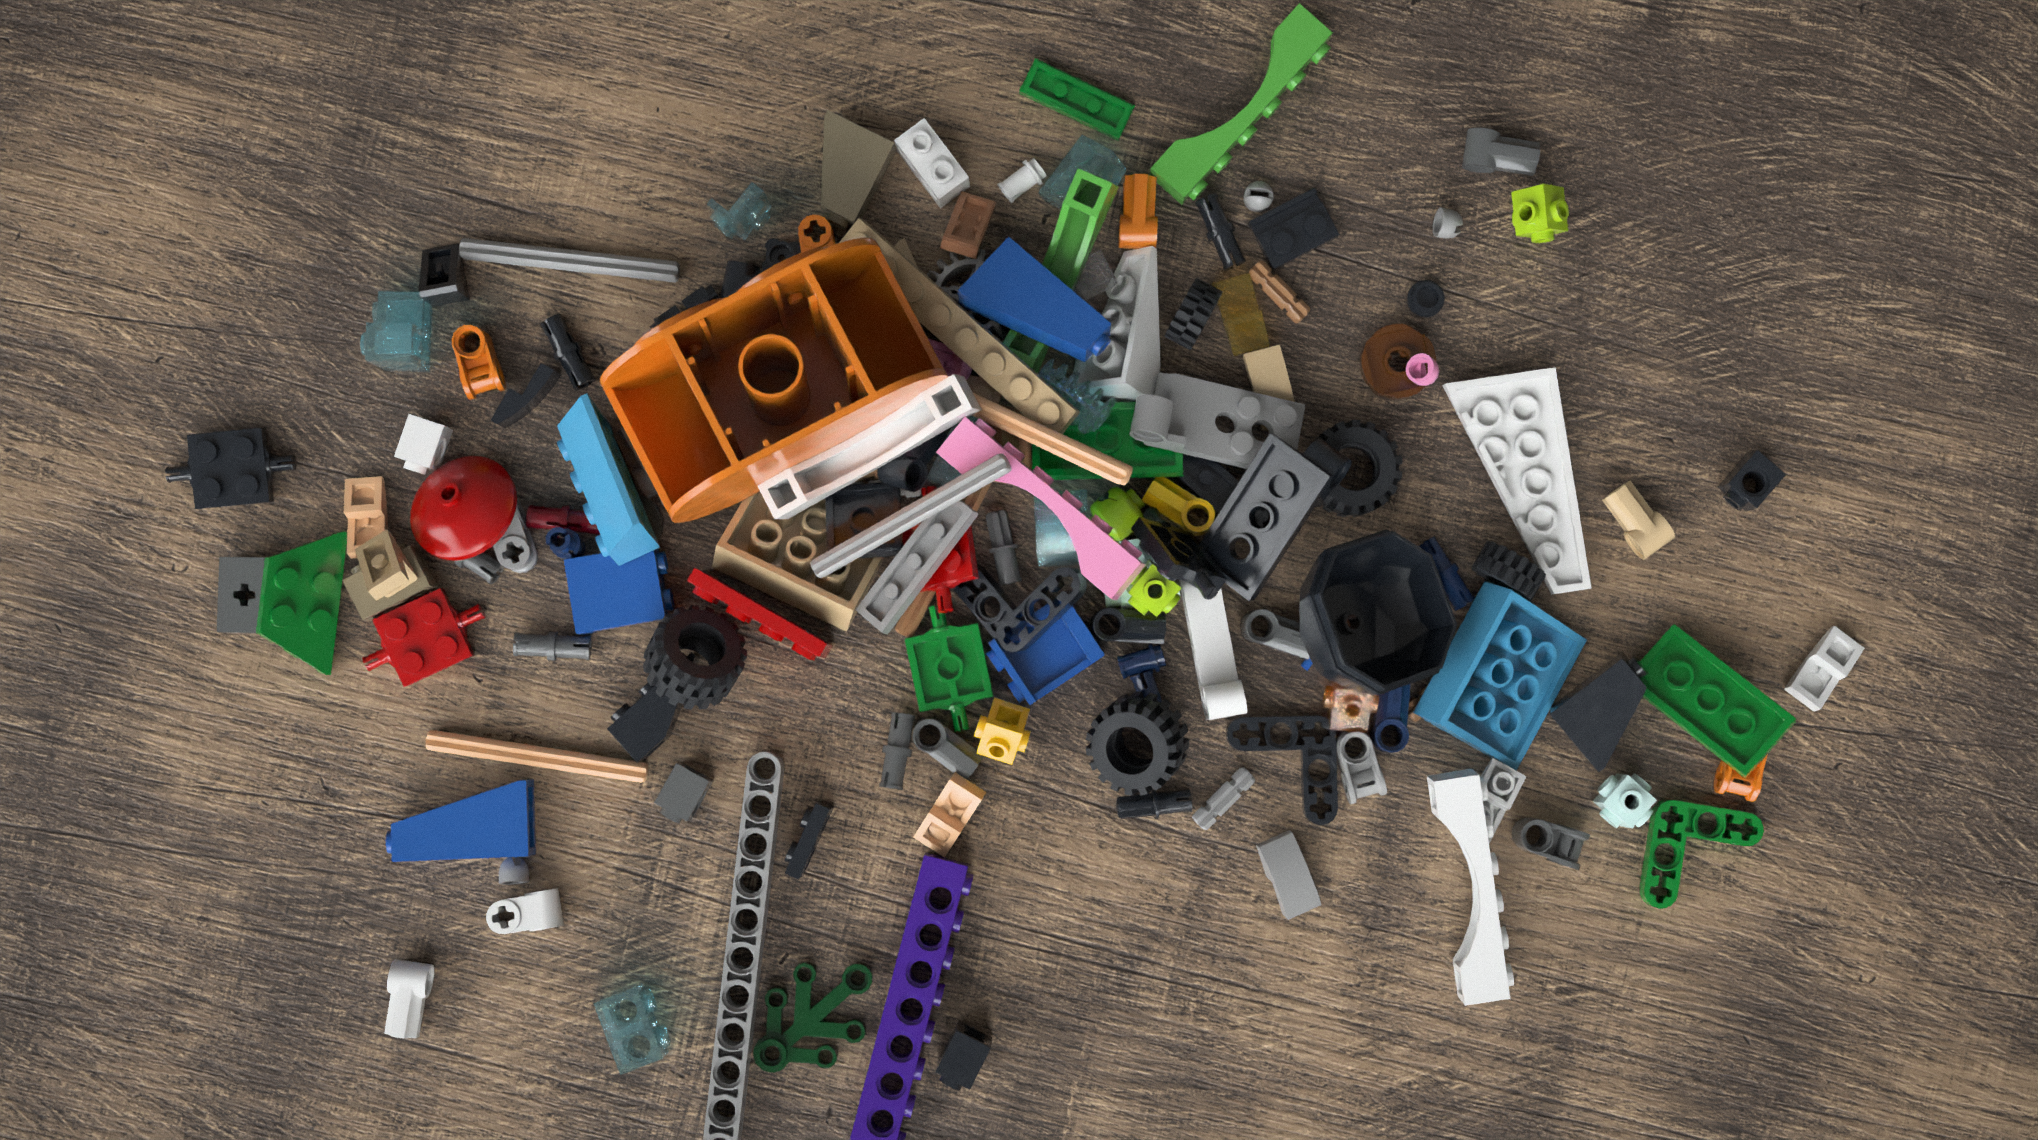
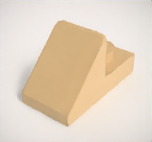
(384, 566)

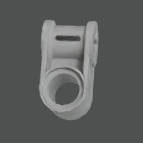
(517, 536)
(1359, 768)

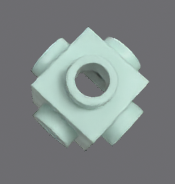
(1612, 797)

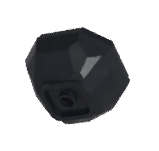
(1394, 612)

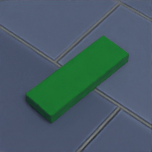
(1076, 99)

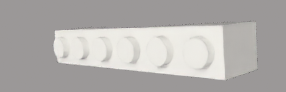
(891, 437)
(1480, 960)

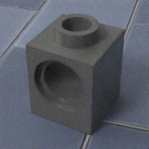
(683, 793)

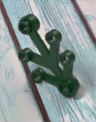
(808, 1021)

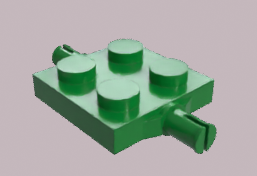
(948, 668)

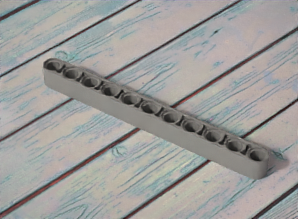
(738, 936)

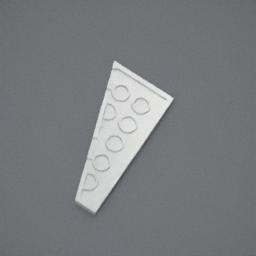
(1525, 449)

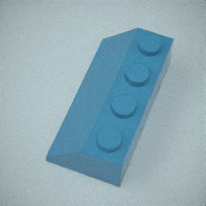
(606, 483)

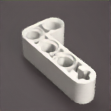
(1213, 654)

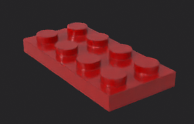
(747, 609)

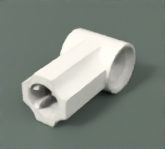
(409, 986)

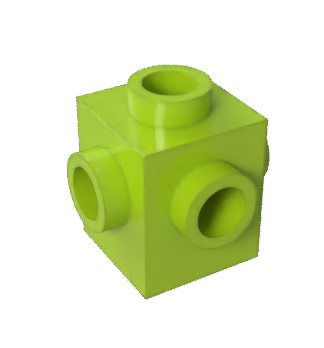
(1540, 212)
(1143, 601)

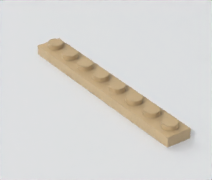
(972, 340)

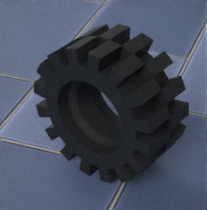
(1193, 313)
(1508, 570)

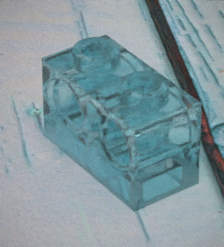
(622, 1030)

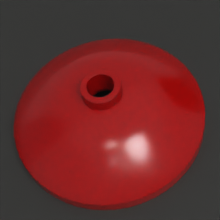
(473, 517)

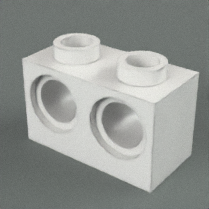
(932, 163)

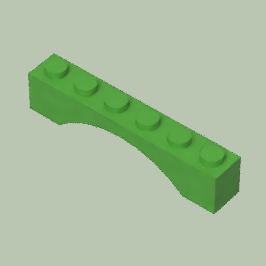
(1191, 160)
(1070, 247)

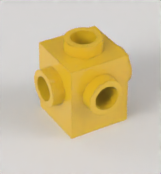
(1003, 731)

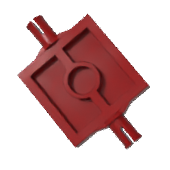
(956, 568)
(423, 637)

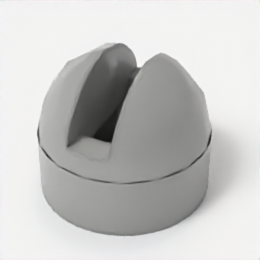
(1258, 203)
(1445, 223)
(513, 872)

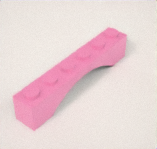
(1101, 558)

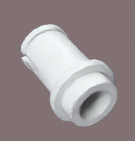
(1022, 180)

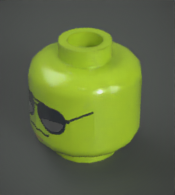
(1119, 510)

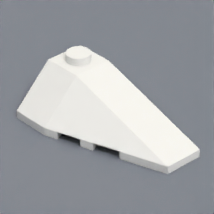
(1133, 356)

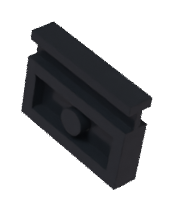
(1293, 229)
(802, 851)

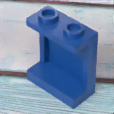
(615, 595)
(1051, 660)

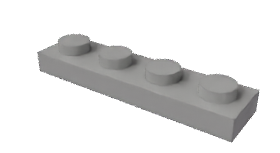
(915, 565)

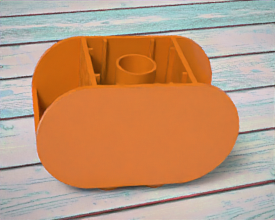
(769, 375)

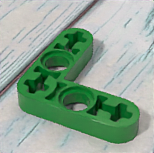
(1687, 827)

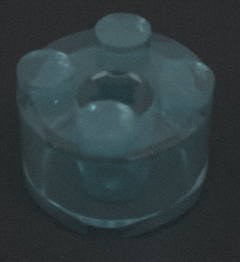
(1052, 538)

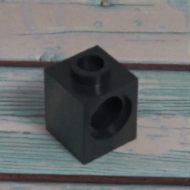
(1766, 477)

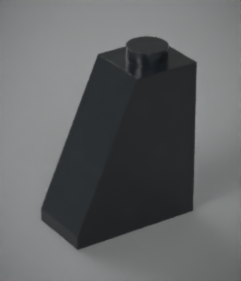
(1601, 708)

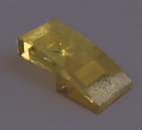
(1241, 314)

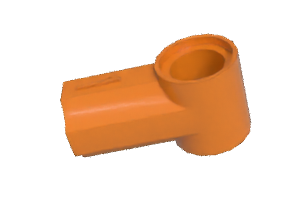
(1138, 221)

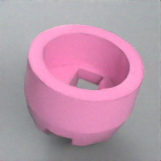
(1417, 372)

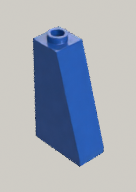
(1034, 302)
(477, 827)

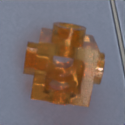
(1347, 708)

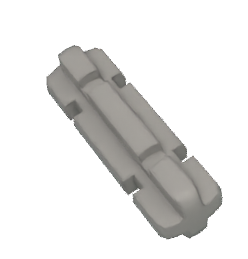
(1223, 798)

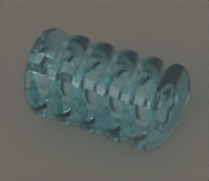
(1092, 409)

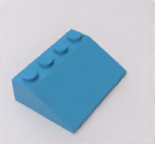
(1500, 675)

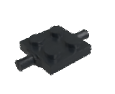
(230, 468)
(1178, 553)

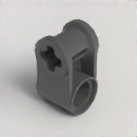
(1555, 842)

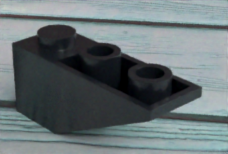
(646, 723)

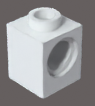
(422, 444)

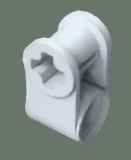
(532, 912)

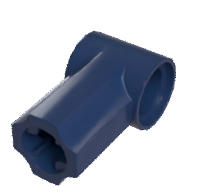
(1392, 711)

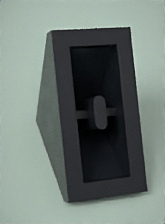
(443, 276)

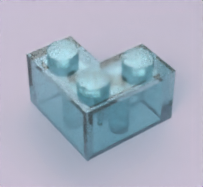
(399, 332)

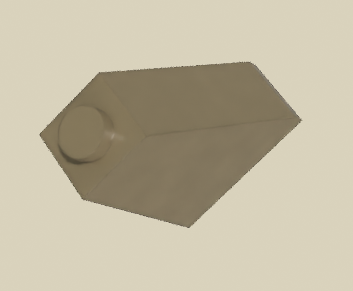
(851, 169)

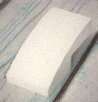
(1823, 668)

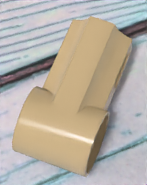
(1643, 528)

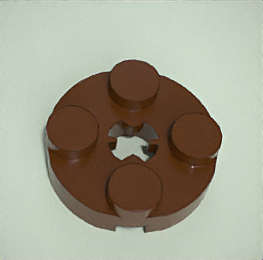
(1374, 360)

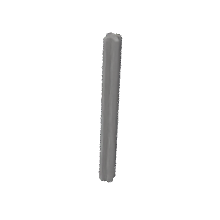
(569, 260)
(911, 515)

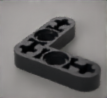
(1011, 615)
(1308, 751)

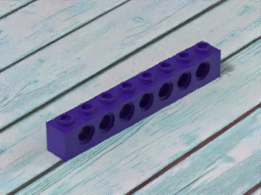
(934, 873)

